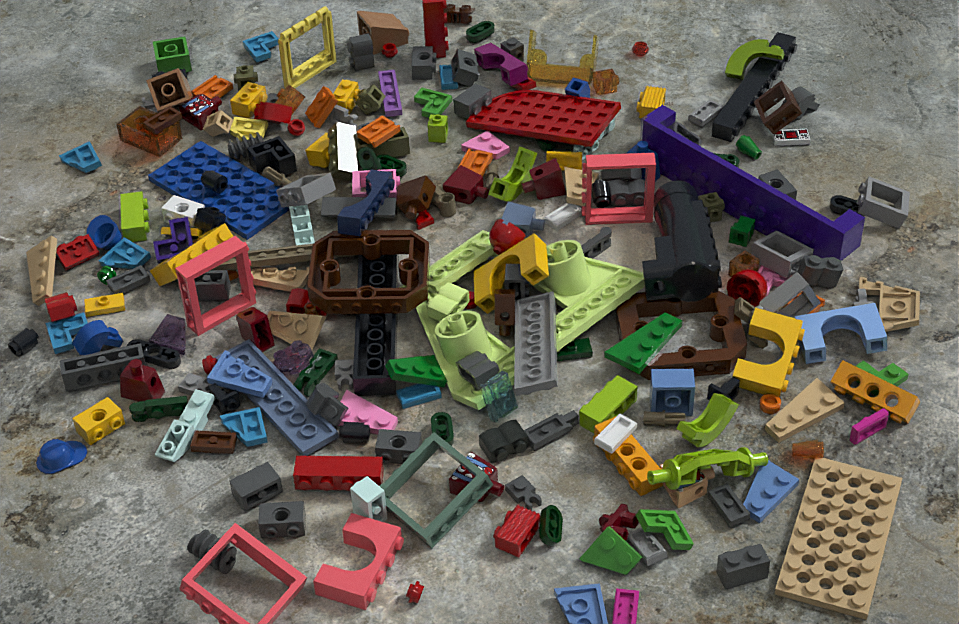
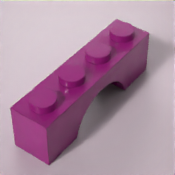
(512, 69)

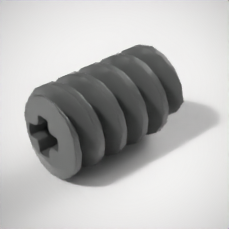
(240, 147)
(203, 542)

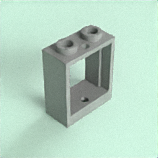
(305, 190)
(879, 211)
(775, 261)
(786, 292)

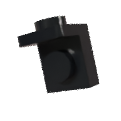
(727, 389)
(224, 402)

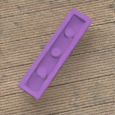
(389, 88)

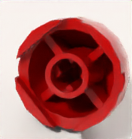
(504, 236)
(747, 285)

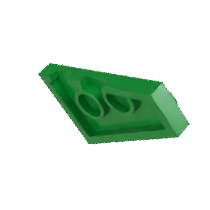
(417, 370)

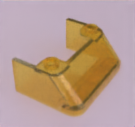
(559, 74)

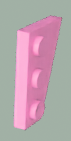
(364, 411)

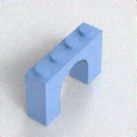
(860, 319)

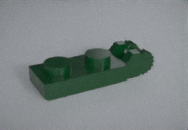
(316, 371)
(158, 408)

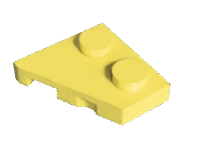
(248, 126)

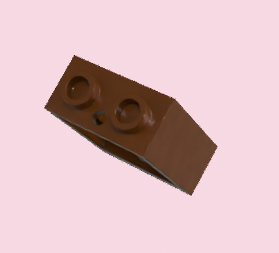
(790, 109)

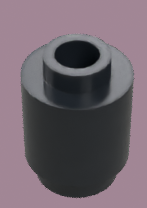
(214, 181)
(601, 193)
(23, 342)
(354, 432)

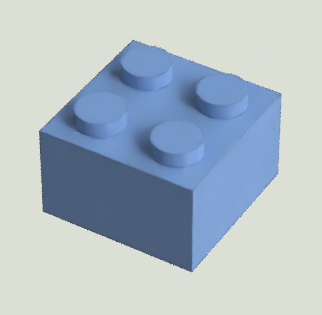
(672, 390)

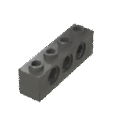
(98, 367)

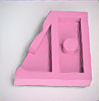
(488, 143)

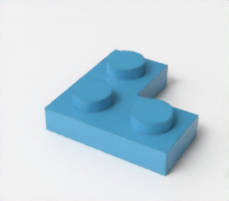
(259, 45)
(62, 330)

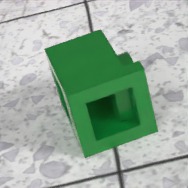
(742, 231)

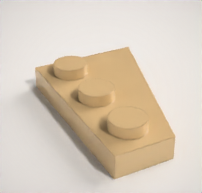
(280, 279)
(296, 326)

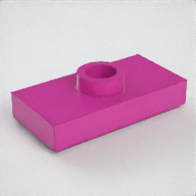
(869, 426)
(625, 606)

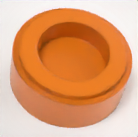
(770, 403)

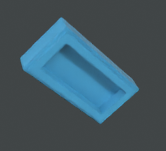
(446, 78)
(417, 395)

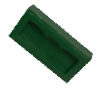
(576, 349)

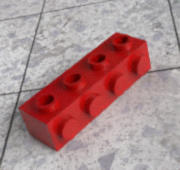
(434, 26)
(335, 471)

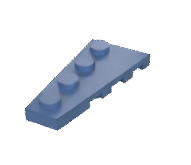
(582, 604)

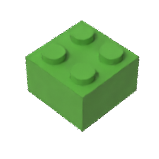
(172, 54)

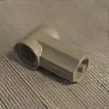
(444, 202)

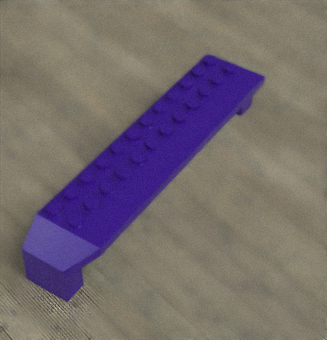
(746, 194)

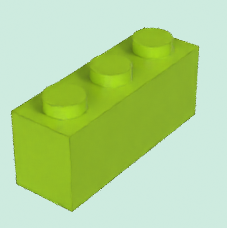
(134, 216)
(609, 402)

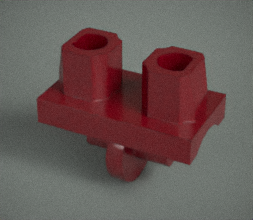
(619, 521)

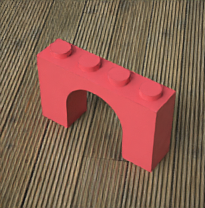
(360, 586)

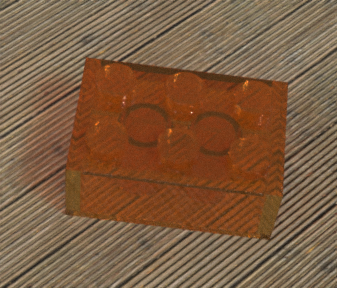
(133, 133)

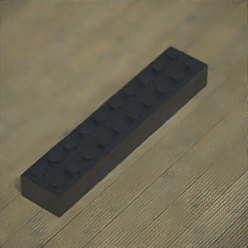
(375, 332)

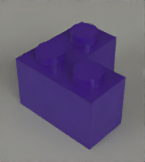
(180, 240)

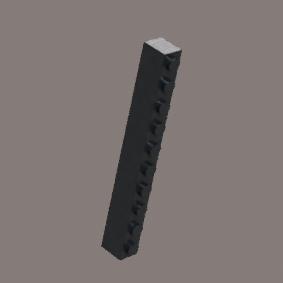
(756, 83)

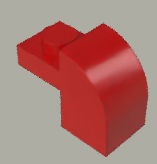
(273, 112)

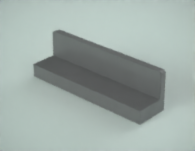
(333, 205)

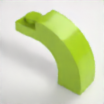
(749, 51)
(510, 186)
(710, 422)

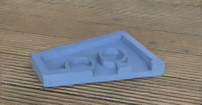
(237, 376)
(768, 490)

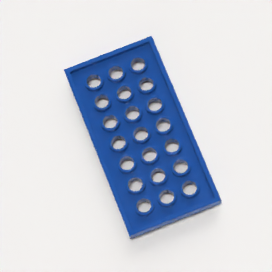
(183, 179)

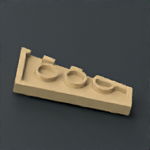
(41, 269)
(806, 409)

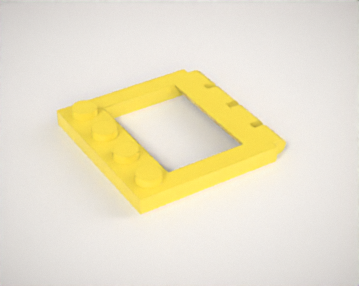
(317, 63)

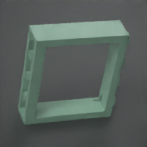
(455, 509)

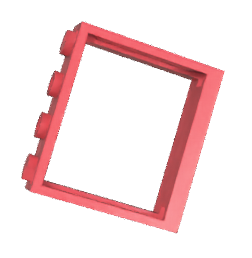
(619, 215)
(205, 262)
(260, 554)

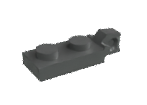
(551, 428)

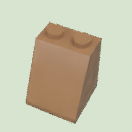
(382, 29)
(169, 89)

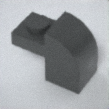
(804, 99)
(325, 403)

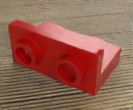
(76, 252)

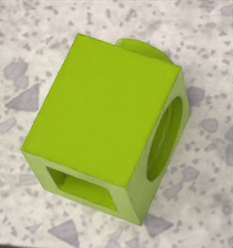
(437, 128)

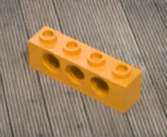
(849, 373)
(631, 461)

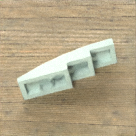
(301, 225)

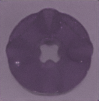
(293, 358)

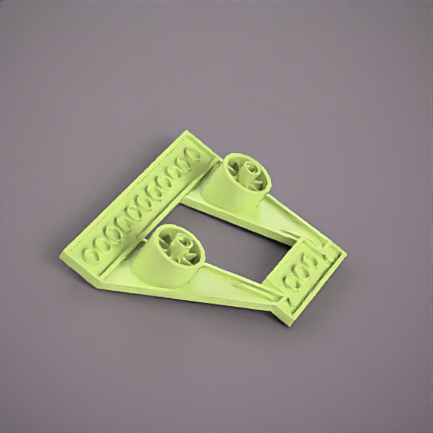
(580, 285)

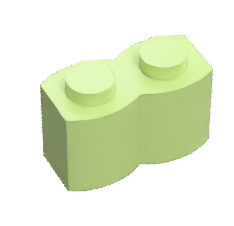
(448, 301)

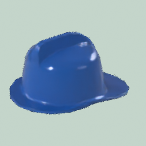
(104, 232)
(58, 455)

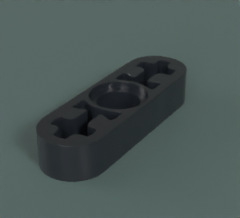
(166, 358)

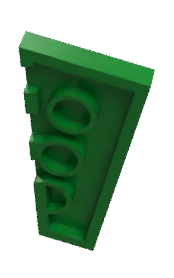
(643, 345)

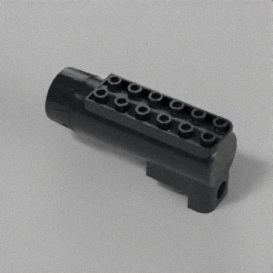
(685, 247)

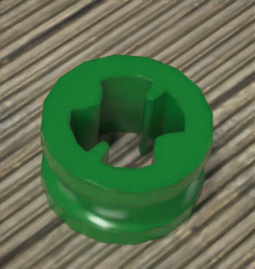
(106, 273)

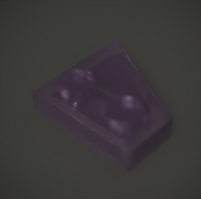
(171, 334)

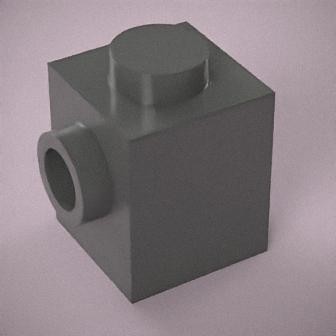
(514, 48)

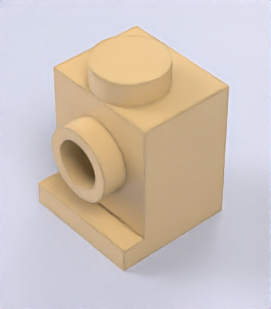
(218, 123)

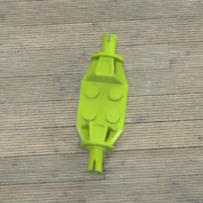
(686, 465)

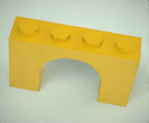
(533, 262)
(166, 272)
(772, 377)

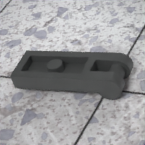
(597, 244)

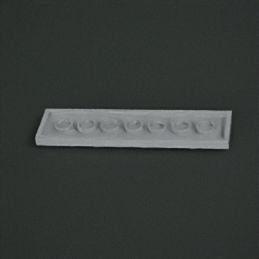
(535, 344)

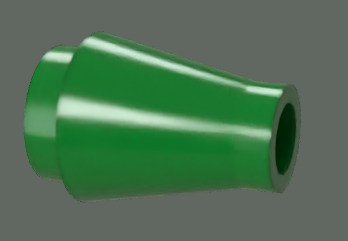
(748, 147)

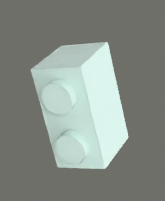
(369, 500)

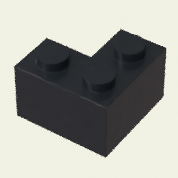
(272, 154)

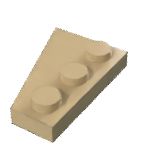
(573, 184)

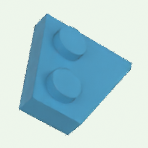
(82, 158)
(125, 255)
(247, 425)

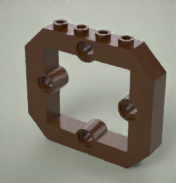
(413, 272)
(724, 328)

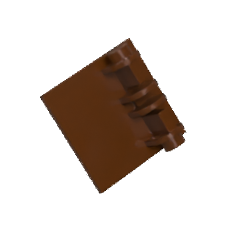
(465, 10)

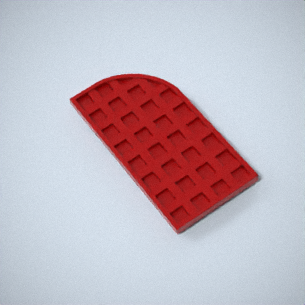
(546, 116)

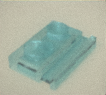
(499, 396)

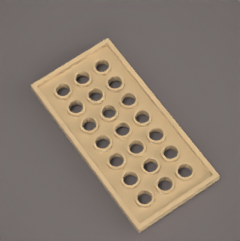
(872, 551)

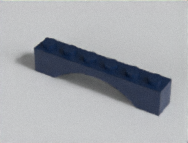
(355, 218)

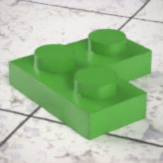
(434, 101)
(891, 374)
(667, 523)

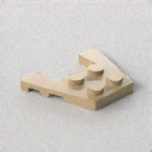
(898, 305)

